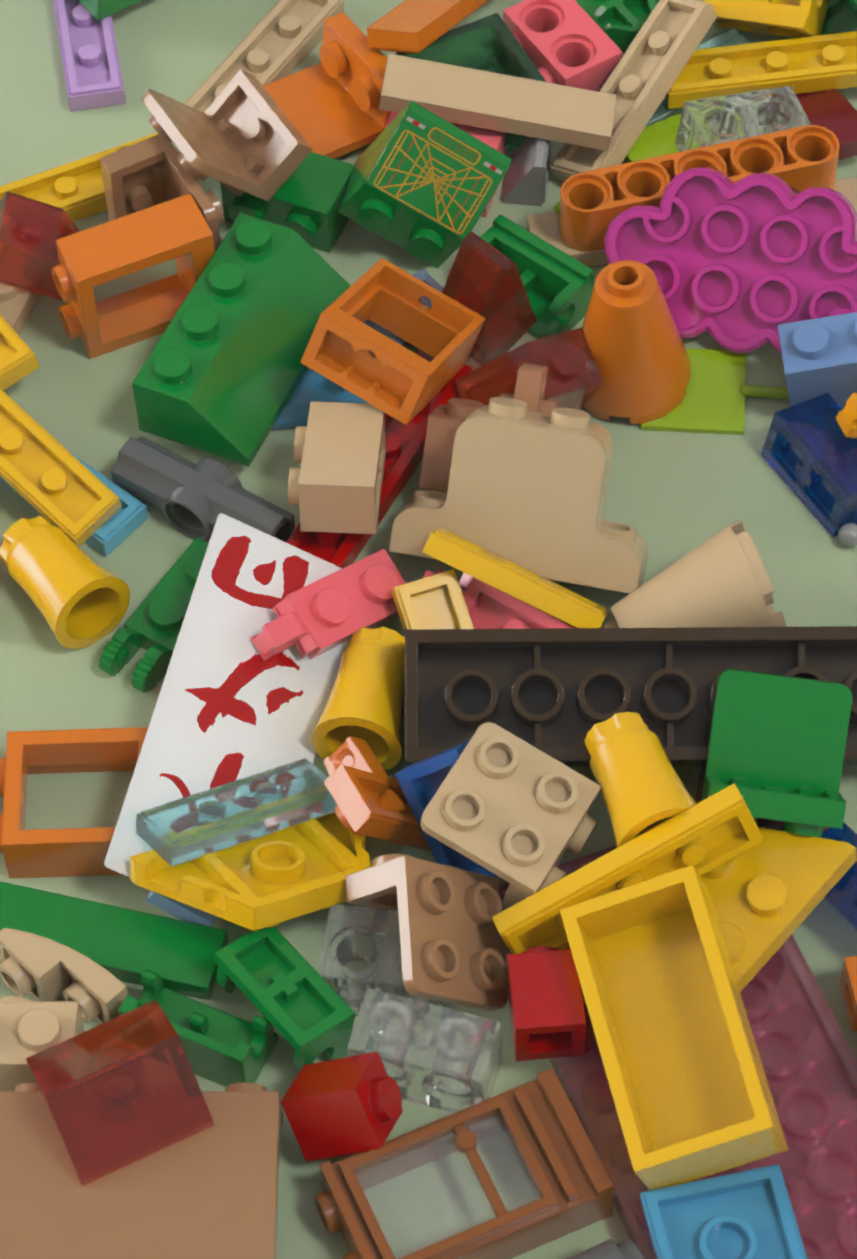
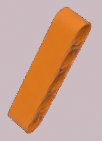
(594, 198)

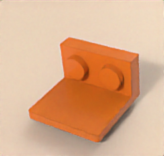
(339, 97)

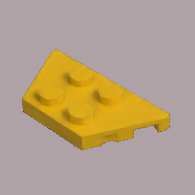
(264, 877)
(771, 892)

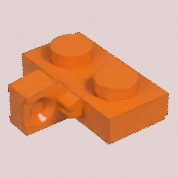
(368, 798)

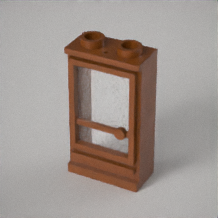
(471, 1182)

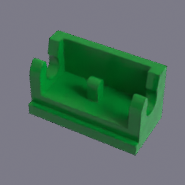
(553, 280)
(287, 994)
(215, 1042)

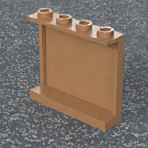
(184, 1202)

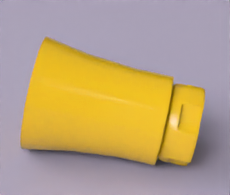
(64, 583)
(367, 697)
(634, 776)

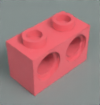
(563, 42)

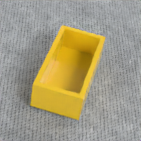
(672, 1030)

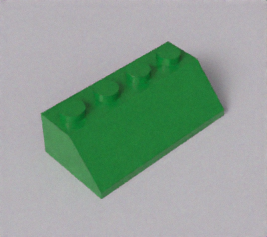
(237, 342)

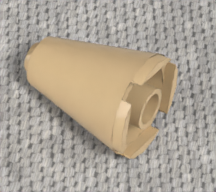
(708, 587)

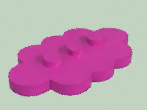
(743, 254)

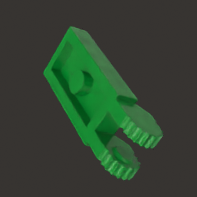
(156, 623)

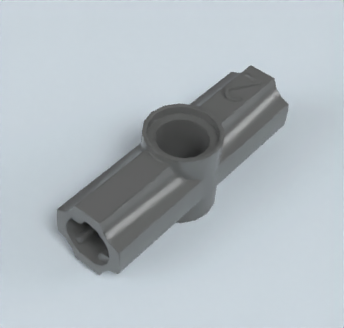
(193, 492)

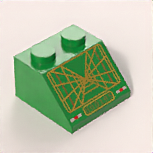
(423, 184)

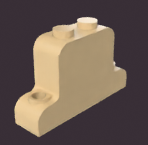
(532, 495)

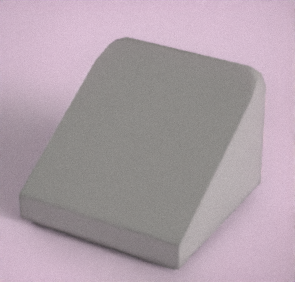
(528, 173)

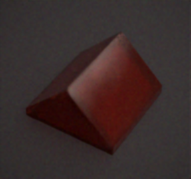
(120, 1091)

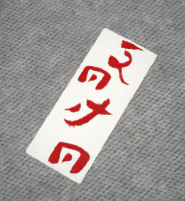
(220, 703)

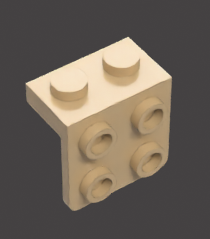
(512, 811)

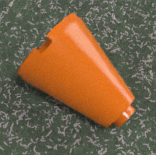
(634, 346)

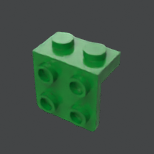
(780, 747)

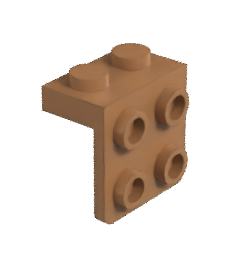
(237, 140)
(150, 175)
(444, 927)

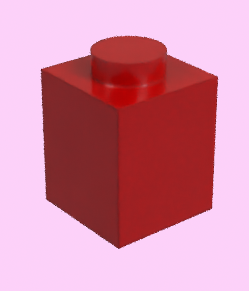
(545, 1004)
(342, 1106)

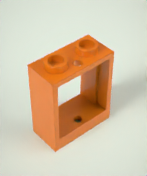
(119, 249)
(377, 366)
(66, 850)

